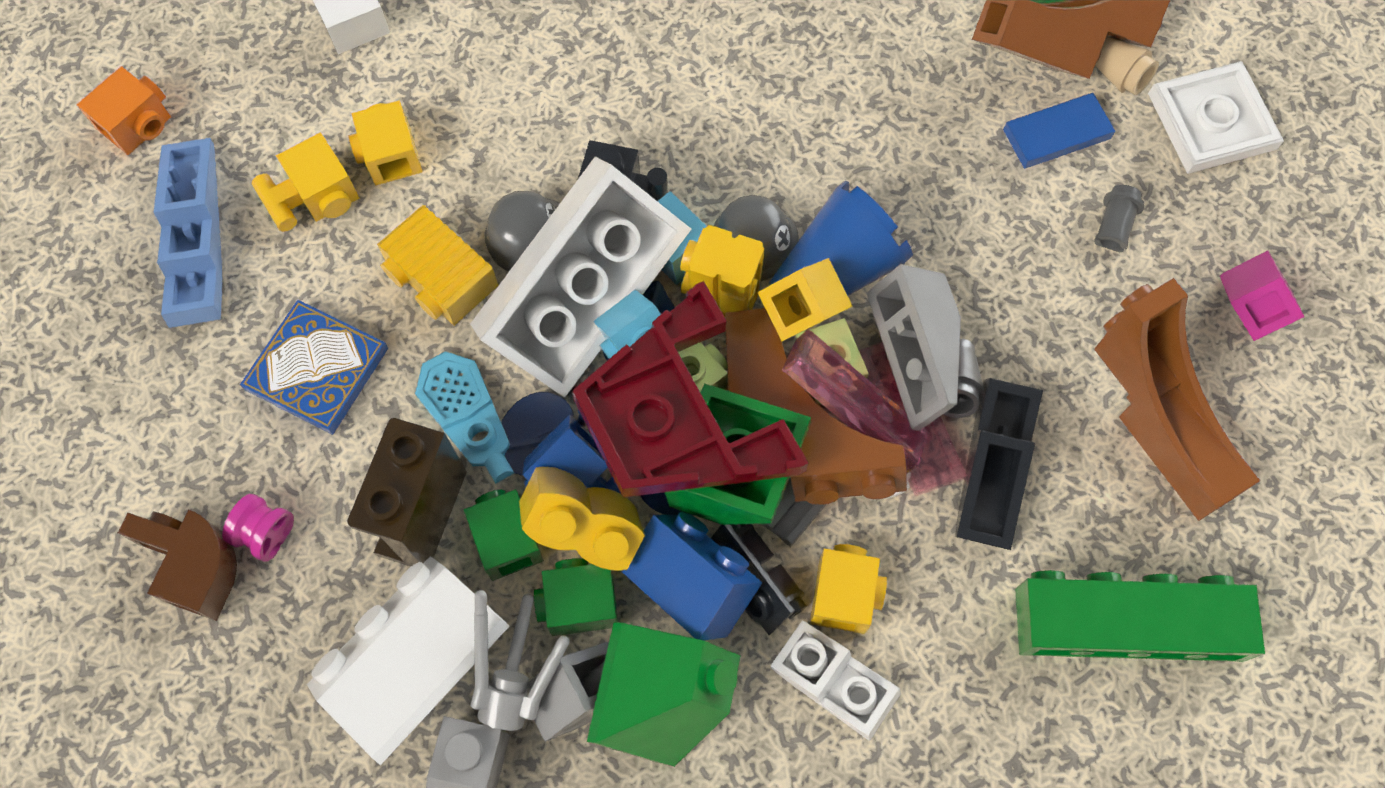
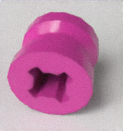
(257, 527)

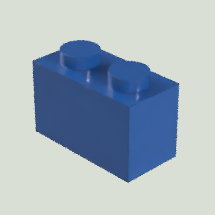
(692, 576)

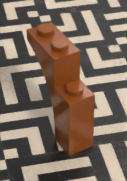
(1067, 32)
(1167, 405)
(838, 457)

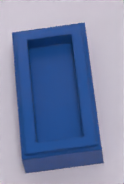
(1058, 130)

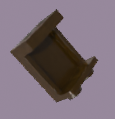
(408, 492)

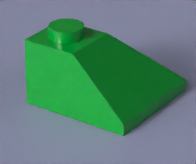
(746, 501)
(661, 693)

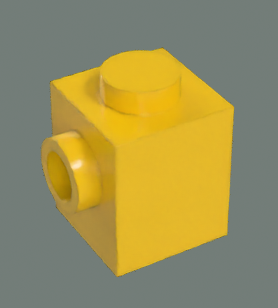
(384, 142)
(804, 299)
(847, 589)

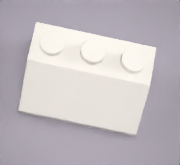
(401, 659)

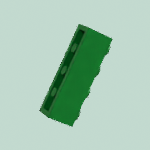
(1138, 618)

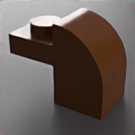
(197, 561)

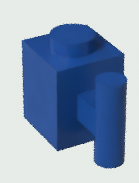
(571, 450)

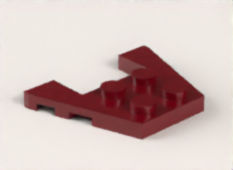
(656, 422)

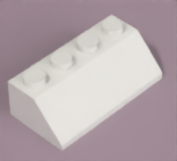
(578, 266)

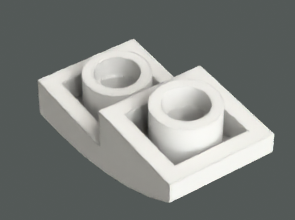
(836, 680)

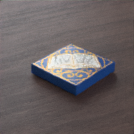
(314, 366)

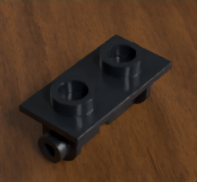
(778, 594)

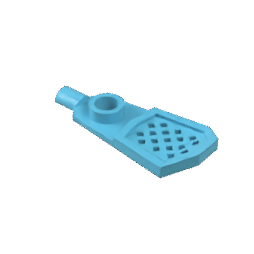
(465, 420)

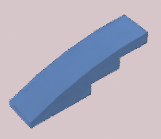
(189, 233)

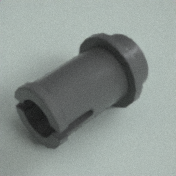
(1121, 210)

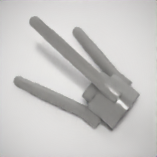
(505, 698)

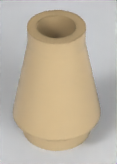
(1126, 65)

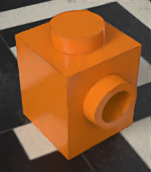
(126, 109)

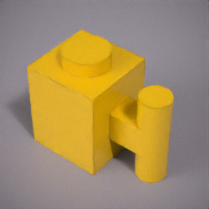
(313, 179)

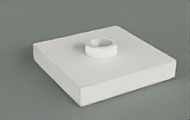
(1215, 117)

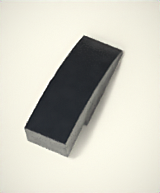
(998, 463)

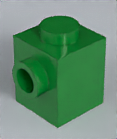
(499, 534)
(576, 598)

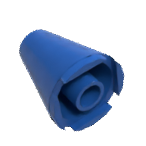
(855, 238)

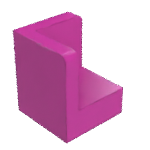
(1261, 296)

